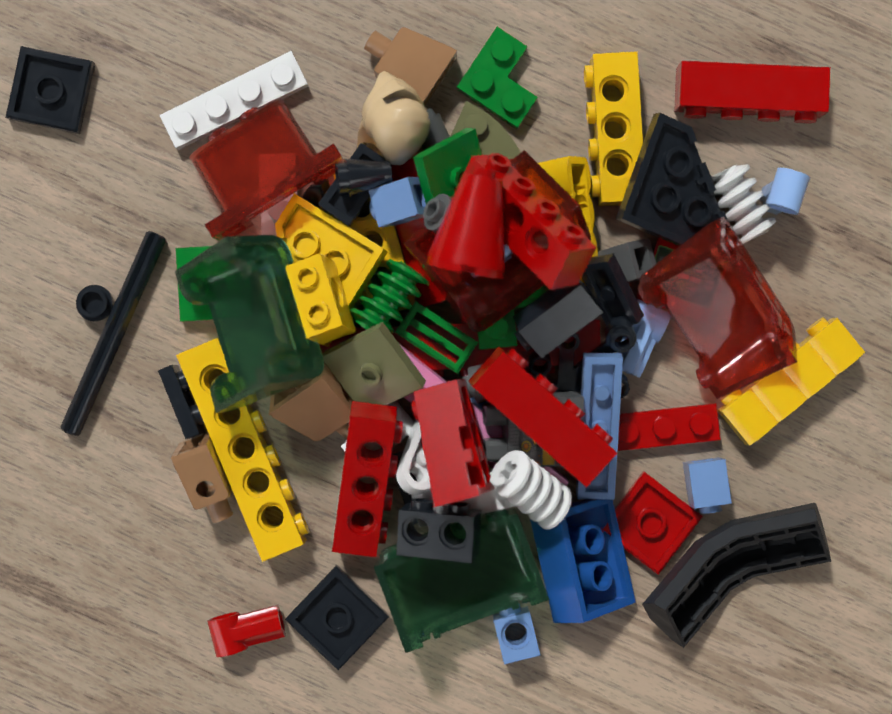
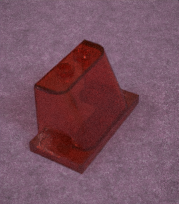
(258, 166)

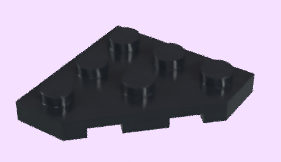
(669, 185)

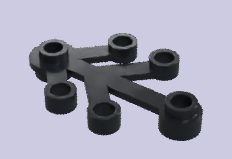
(571, 376)

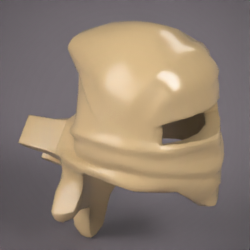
(394, 127)

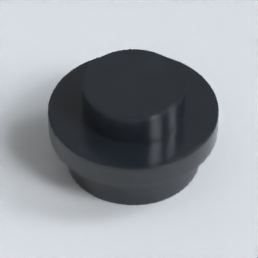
(94, 303)

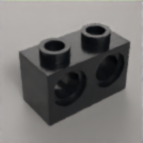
(439, 541)

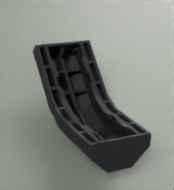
(731, 557)

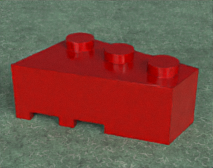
(451, 442)

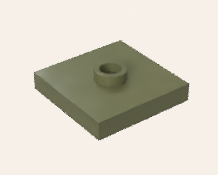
(373, 367)

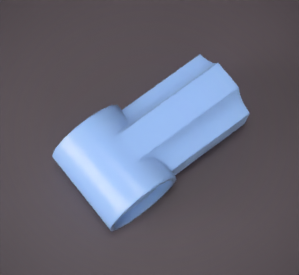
(785, 191)
(648, 333)

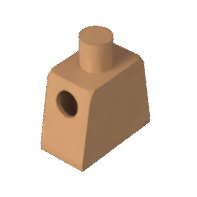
(413, 59)
(314, 407)
(198, 462)

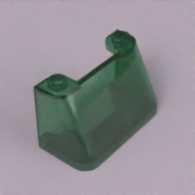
(253, 317)

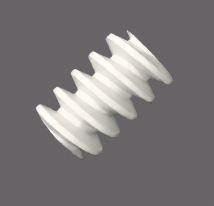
(742, 202)
(531, 489)

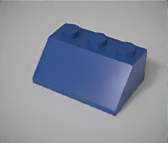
(582, 565)

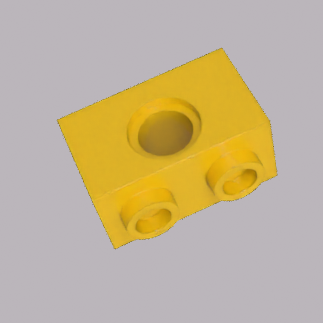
(320, 299)

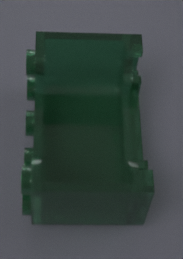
(446, 594)

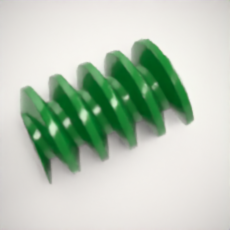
(389, 297)

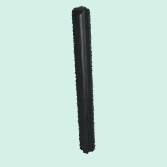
(113, 333)

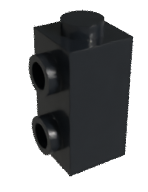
(555, 317)

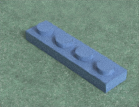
(602, 406)

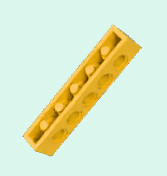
(268, 538)

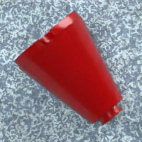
(472, 228)

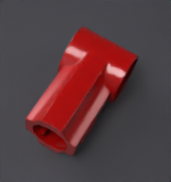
(237, 631)

